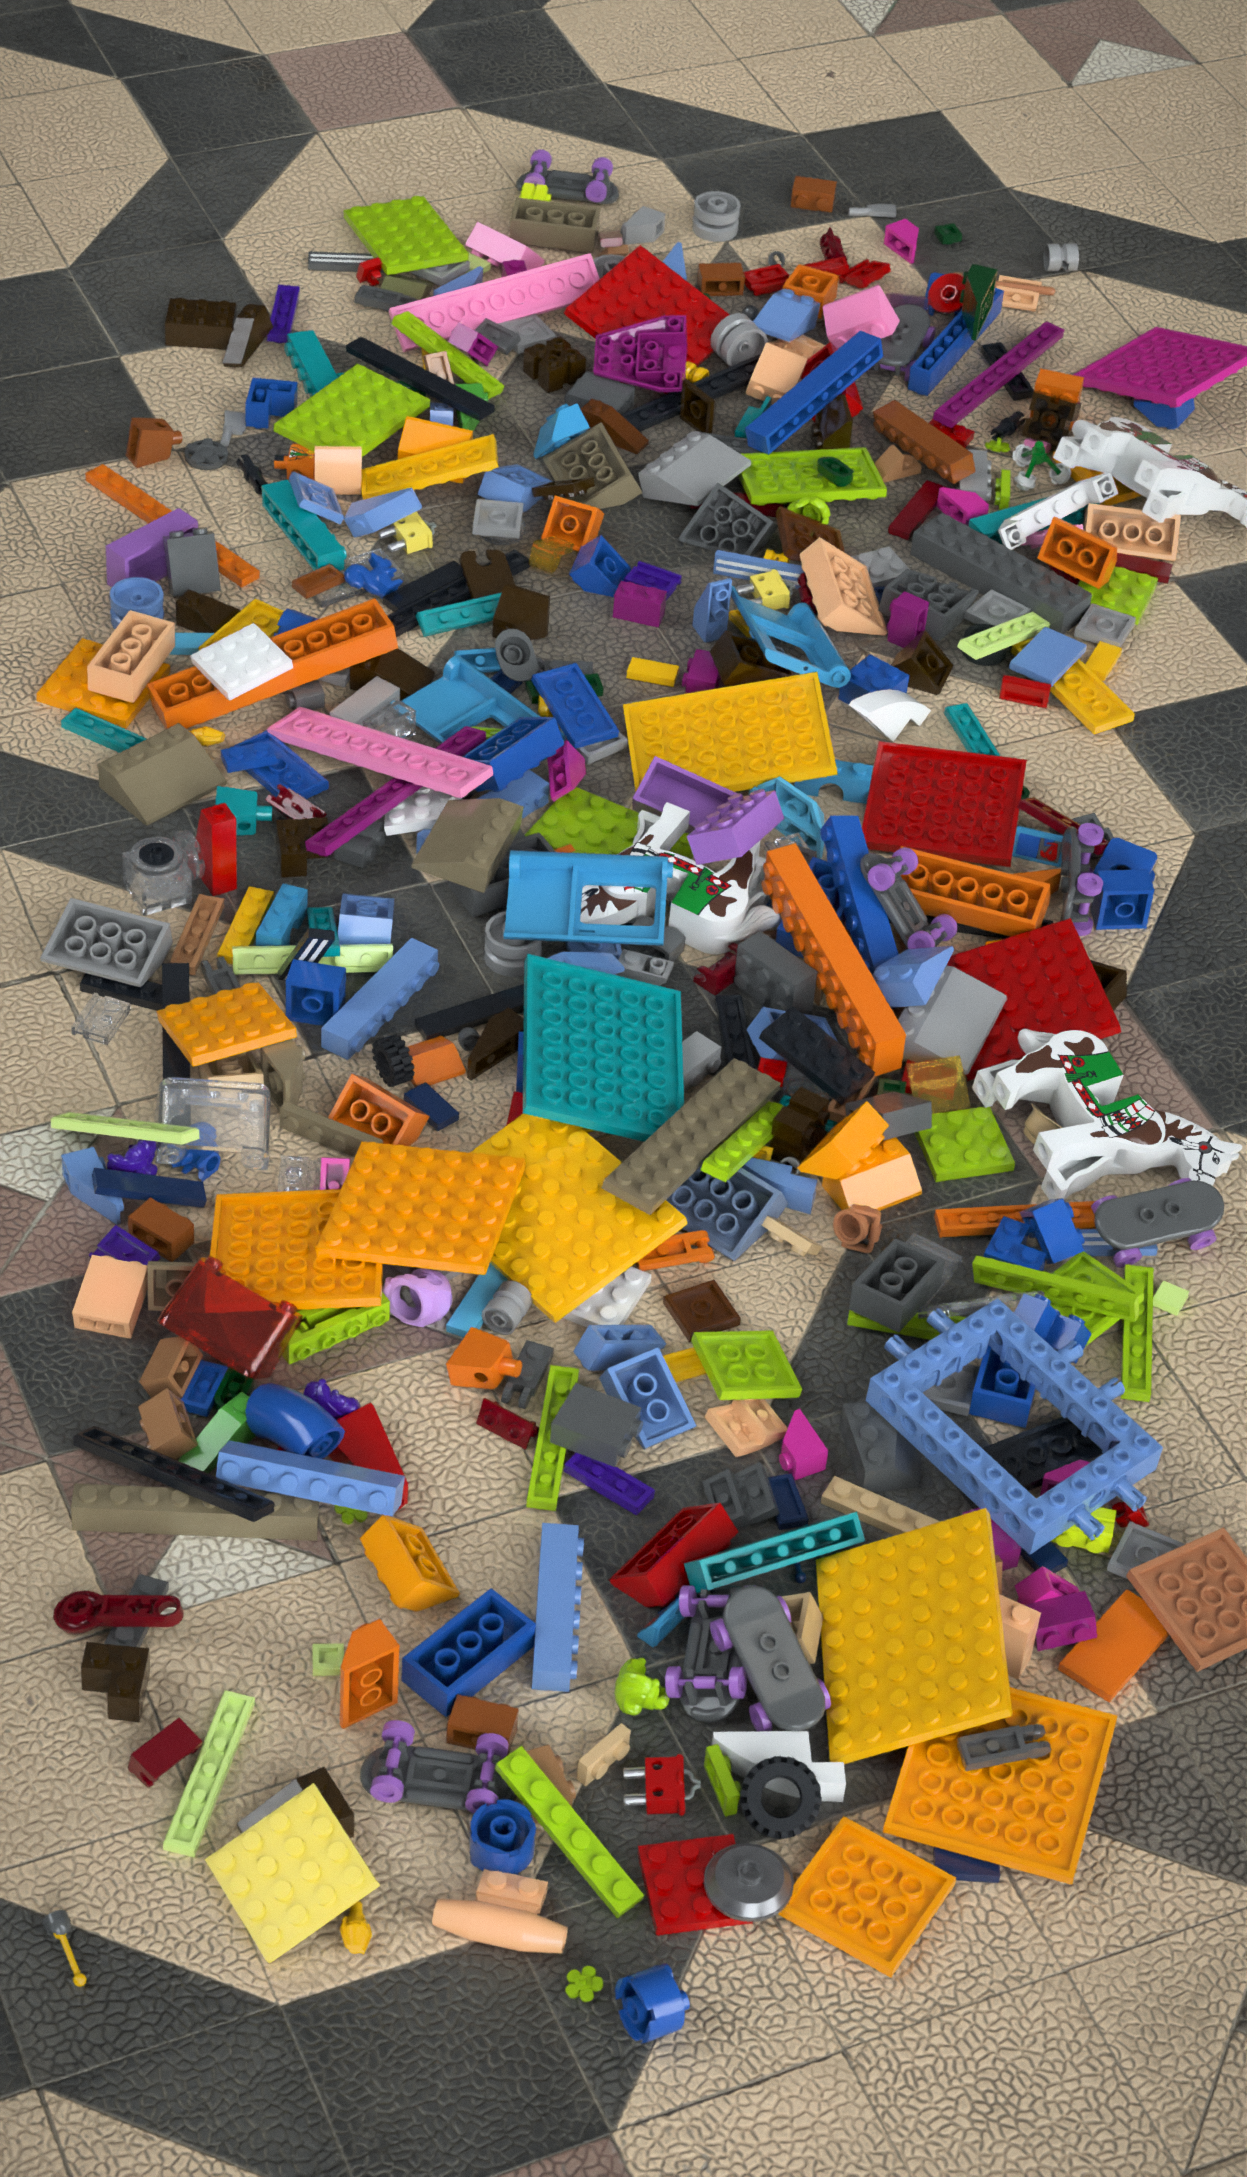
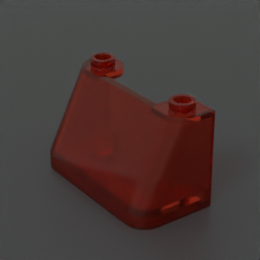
(230, 1320)

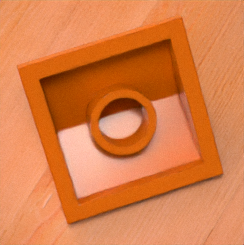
(435, 1061)

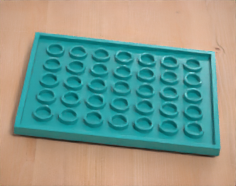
(600, 1049)

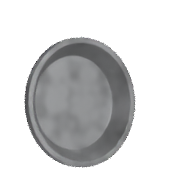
(748, 1882)

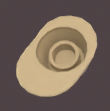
(1038, 1122)

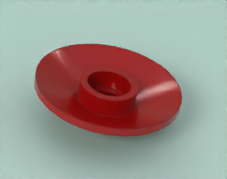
(942, 289)

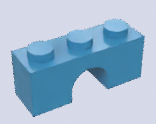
(851, 778)
(284, 914)

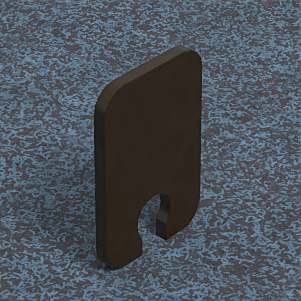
(486, 579)

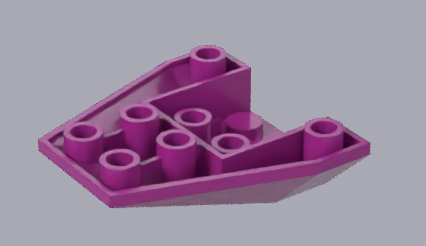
(645, 354)

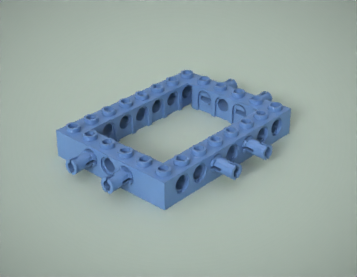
(1029, 1521)

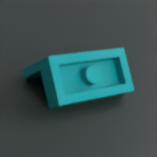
(749, 416)

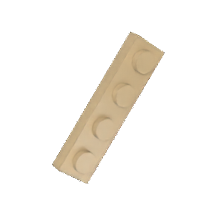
(873, 1508)

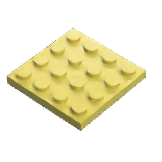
(291, 1873)

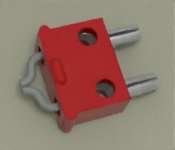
(663, 1785)

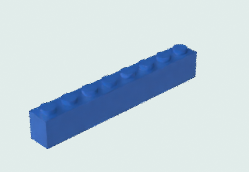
(947, 350)
(814, 392)
(863, 912)

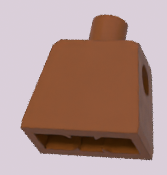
(150, 441)

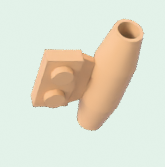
(503, 1915)

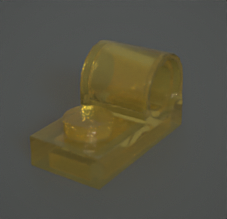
(548, 552)

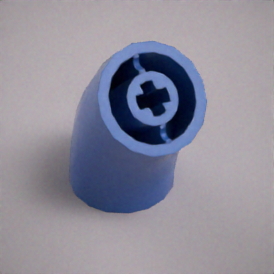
(292, 1421)

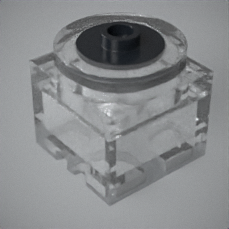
(157, 875)

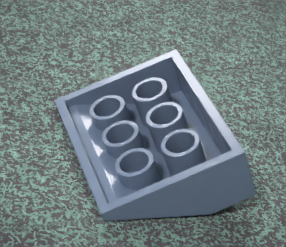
(728, 1210)

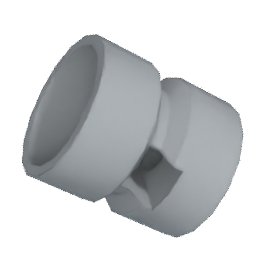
(1060, 257)
(507, 1307)

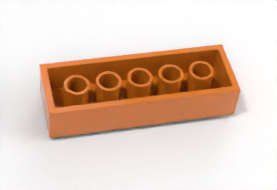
(978, 895)

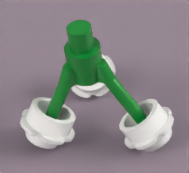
(1030, 456)

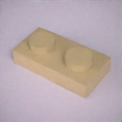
(781, 1231)
(603, 1754)

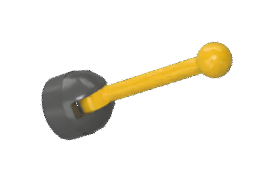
(57, 1926)

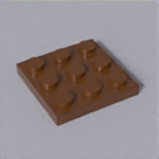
(800, 532)

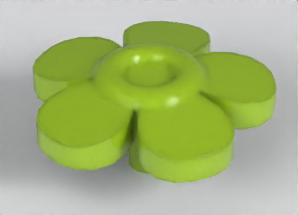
(997, 446)
(349, 1514)
(583, 1984)

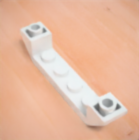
(1059, 504)

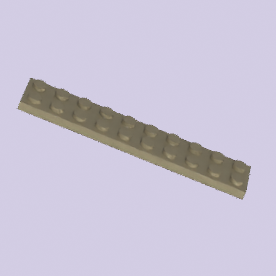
(690, 1136)

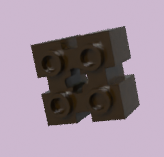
(554, 364)
(1045, 405)
(799, 1126)

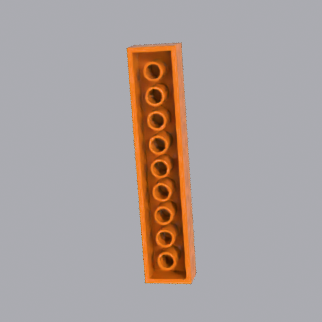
(315, 652)
(839, 966)

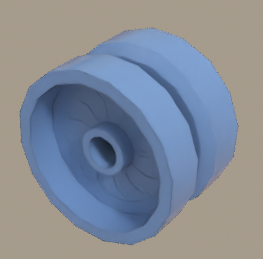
(135, 595)

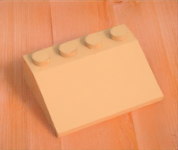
(841, 590)

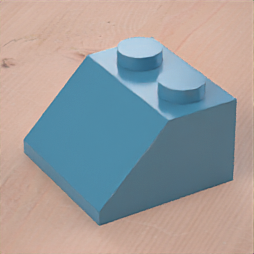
(560, 429)

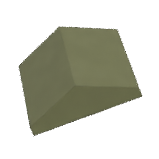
(408, 286)

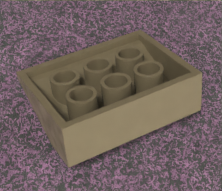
(597, 457)
(160, 774)
(470, 841)

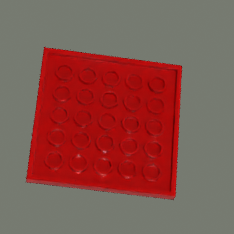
(644, 290)
(944, 803)
(1046, 987)

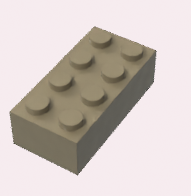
(555, 225)

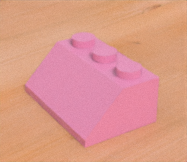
(499, 248)
(861, 311)

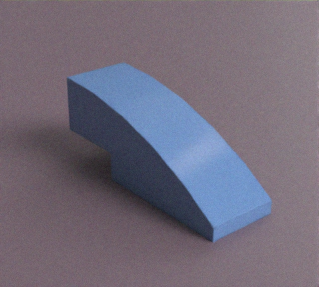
(797, 1190)

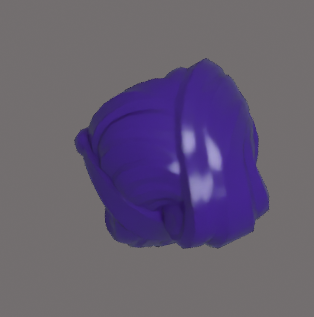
(136, 1160)
(332, 1402)

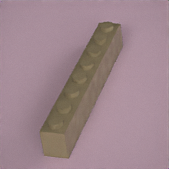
(177, 1513)

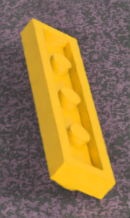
(246, 921)

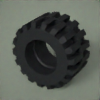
(809, 1797)

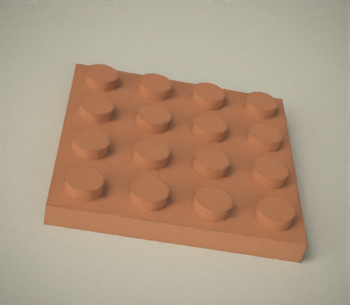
(1199, 1597)

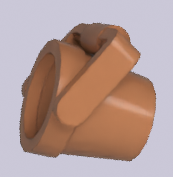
(854, 1224)

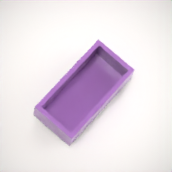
(143, 551)
(679, 787)
(735, 826)

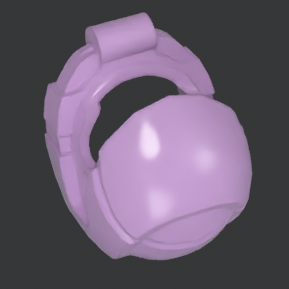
(429, 1292)

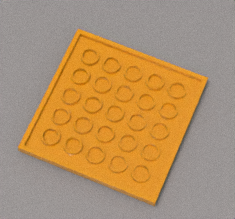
(422, 1208)
(272, 1245)
(1015, 1812)

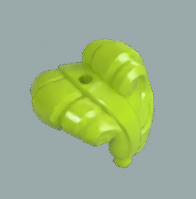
(812, 508)
(637, 1690)

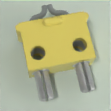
(411, 534)
(769, 590)

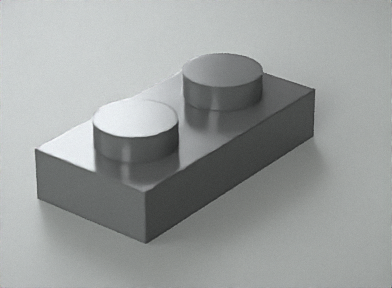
(499, 335)

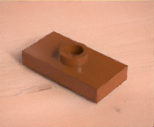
(318, 581)

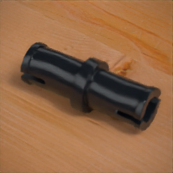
(1008, 426)
(252, 473)

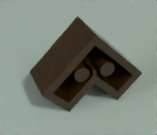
(291, 844)
(120, 1673)

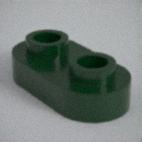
(835, 471)
(231, 1388)

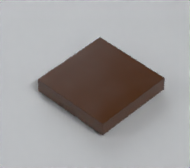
(701, 1309)

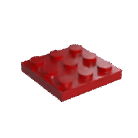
(675, 1884)

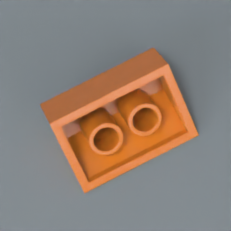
(1078, 553)
(378, 1112)
(368, 1673)

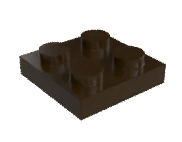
(563, 488)

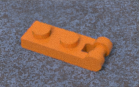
(678, 1251)

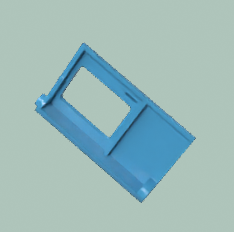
(799, 629)
(463, 699)
(548, 895)

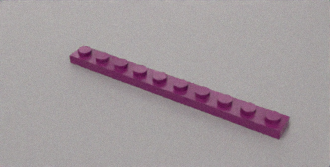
(998, 374)
(384, 799)

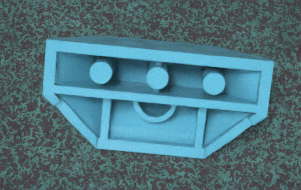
(800, 813)

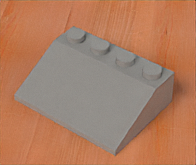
(691, 470)
(108, 943)
(952, 1020)

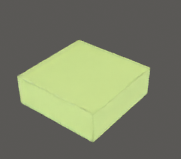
(1170, 1298)
(327, 1659)

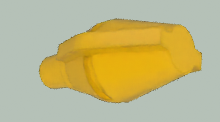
(208, 736)
(355, 1930)

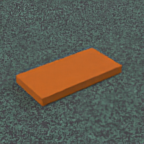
(1124, 1642)

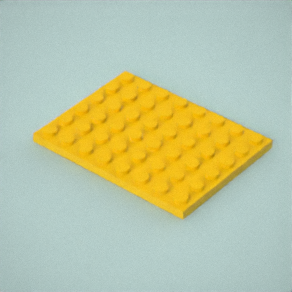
(736, 733)
(562, 1228)
(912, 1638)

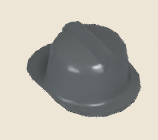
(516, 655)

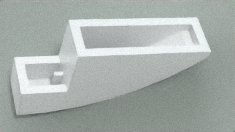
(889, 711)
(750, 1748)

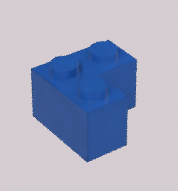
(269, 398)
(1054, 1229)
(1010, 1246)
(1049, 1324)

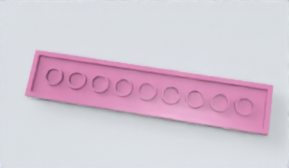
(503, 298)
(381, 752)

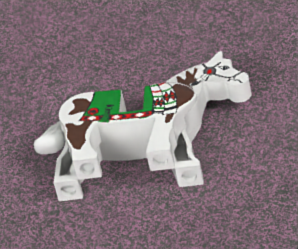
(1144, 464)
(705, 905)
(1097, 1134)

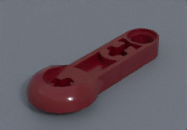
(88, 1610)

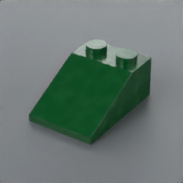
(977, 297)

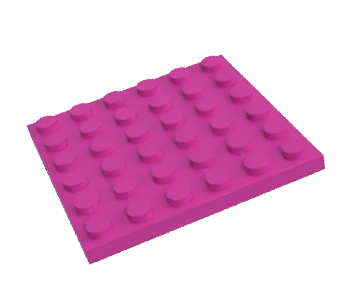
(1165, 366)

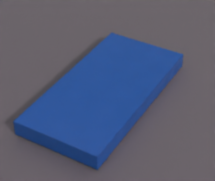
(575, 705)
(288, 771)

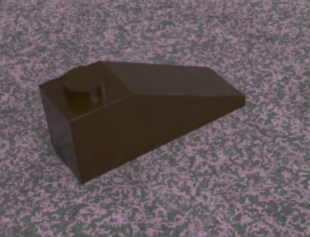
(247, 334)
(496, 1042)

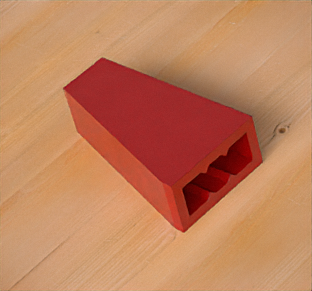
(218, 848)
(367, 1445)

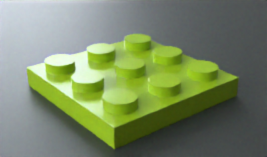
(1124, 592)
(965, 1145)
(1088, 1269)
(746, 1365)

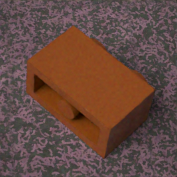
(813, 194)
(721, 279)
(161, 1229)
(478, 1717)

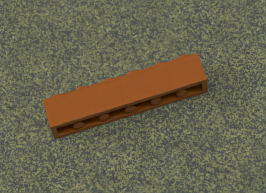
(924, 441)

